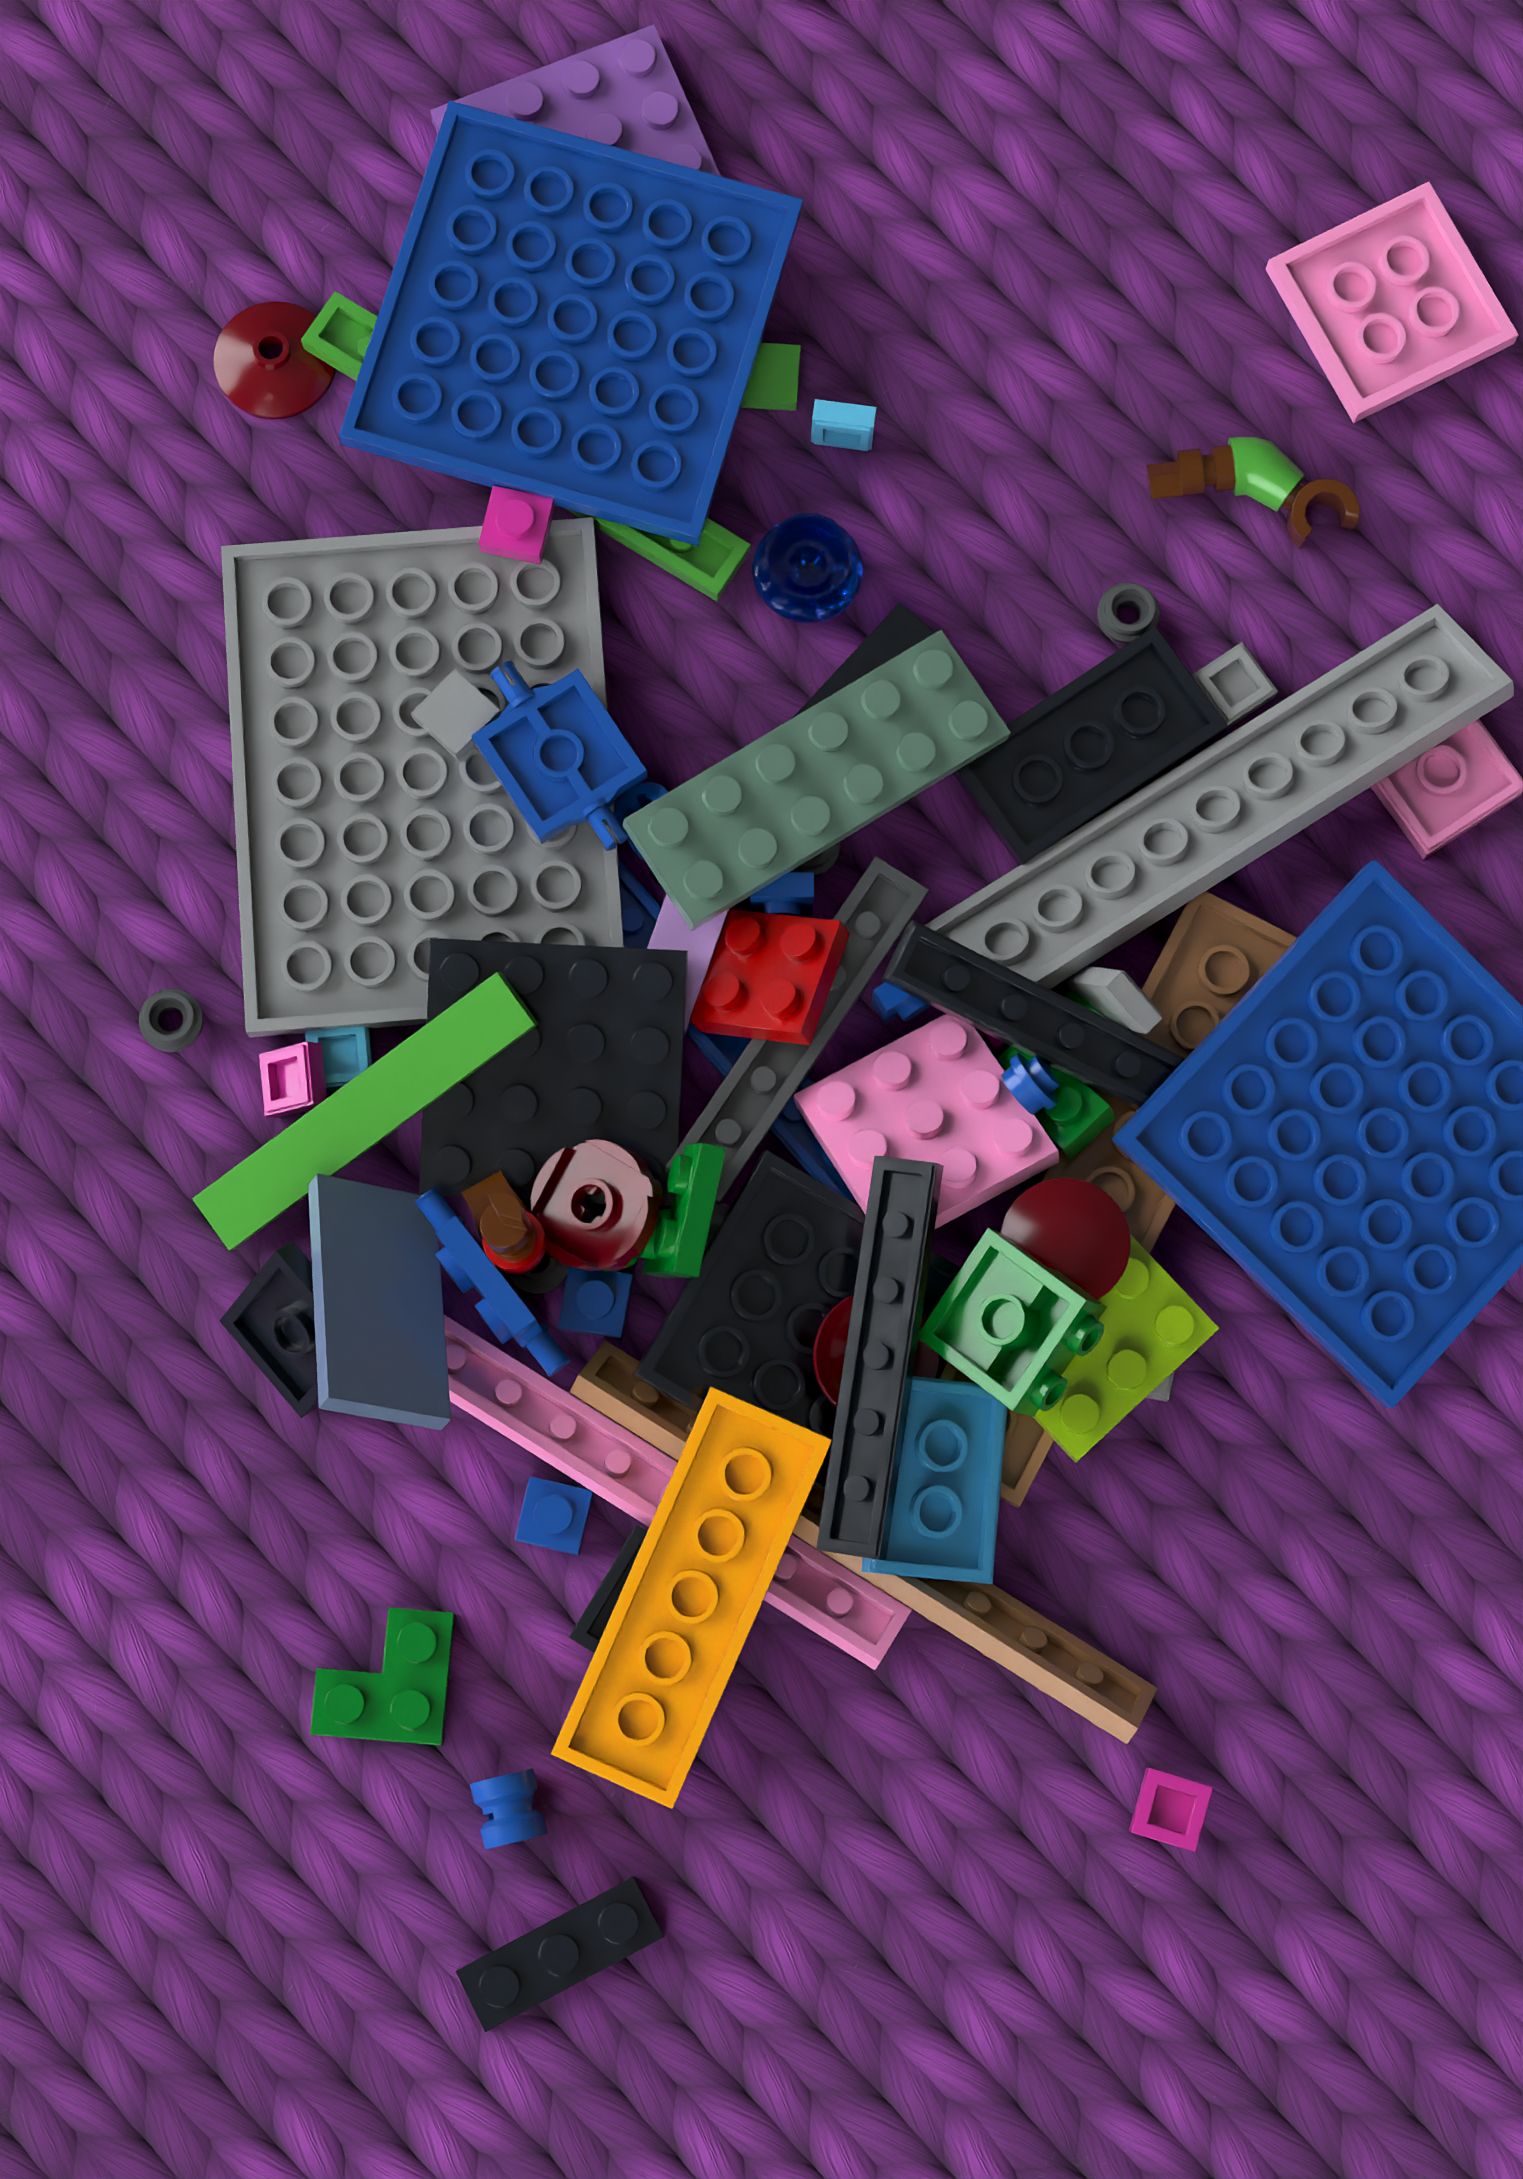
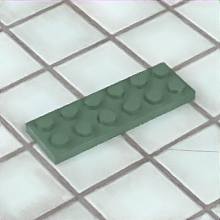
(815, 780)

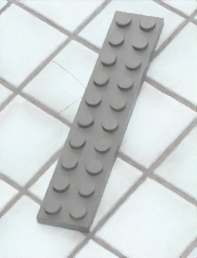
(1231, 802)

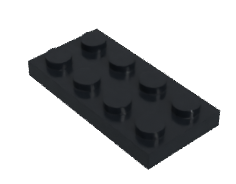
(1091, 746)

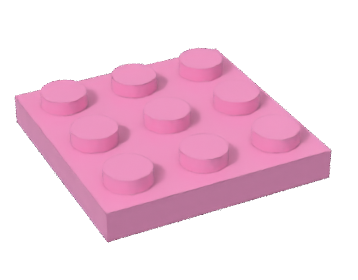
(1391, 302)
(929, 1101)

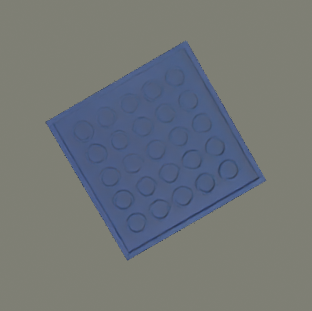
(572, 322)
(1357, 1134)

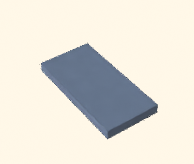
(377, 1304)

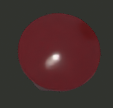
(1073, 1231)

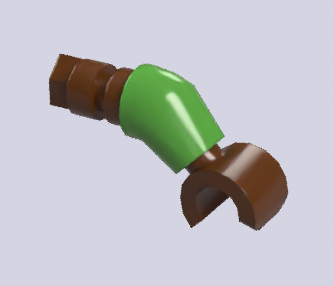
(1259, 471)

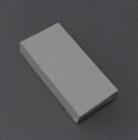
(1115, 997)

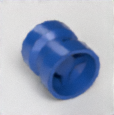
(508, 1808)

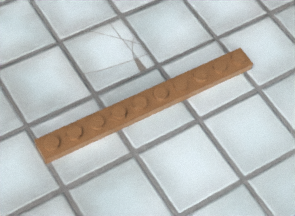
(969, 1610)

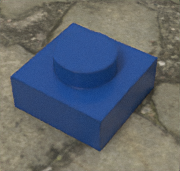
(786, 896)
(893, 1002)
(595, 1302)
(554, 1516)

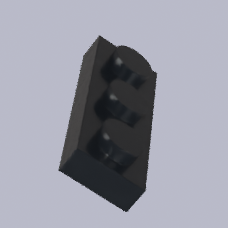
(559, 1953)

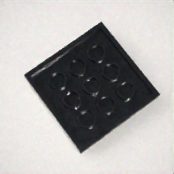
(591, 1069)
(761, 1297)

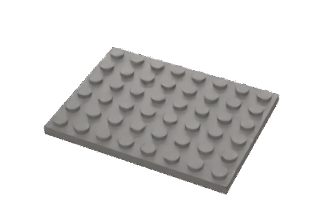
(349, 812)

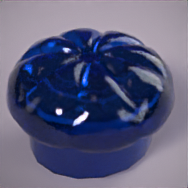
(808, 568)

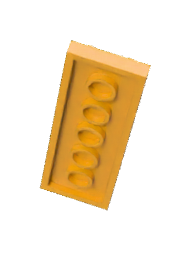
(691, 1597)

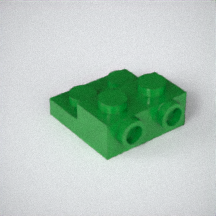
(1013, 1325)

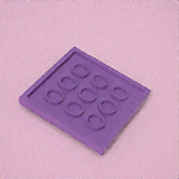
(608, 94)

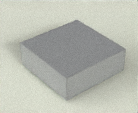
(1235, 684)
(455, 713)

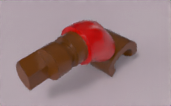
(506, 1225)

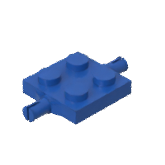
(559, 756)
(500, 1304)

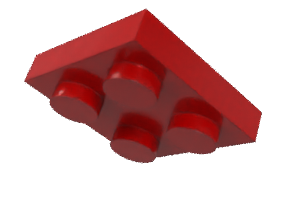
(770, 977)

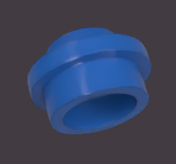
(1031, 1083)

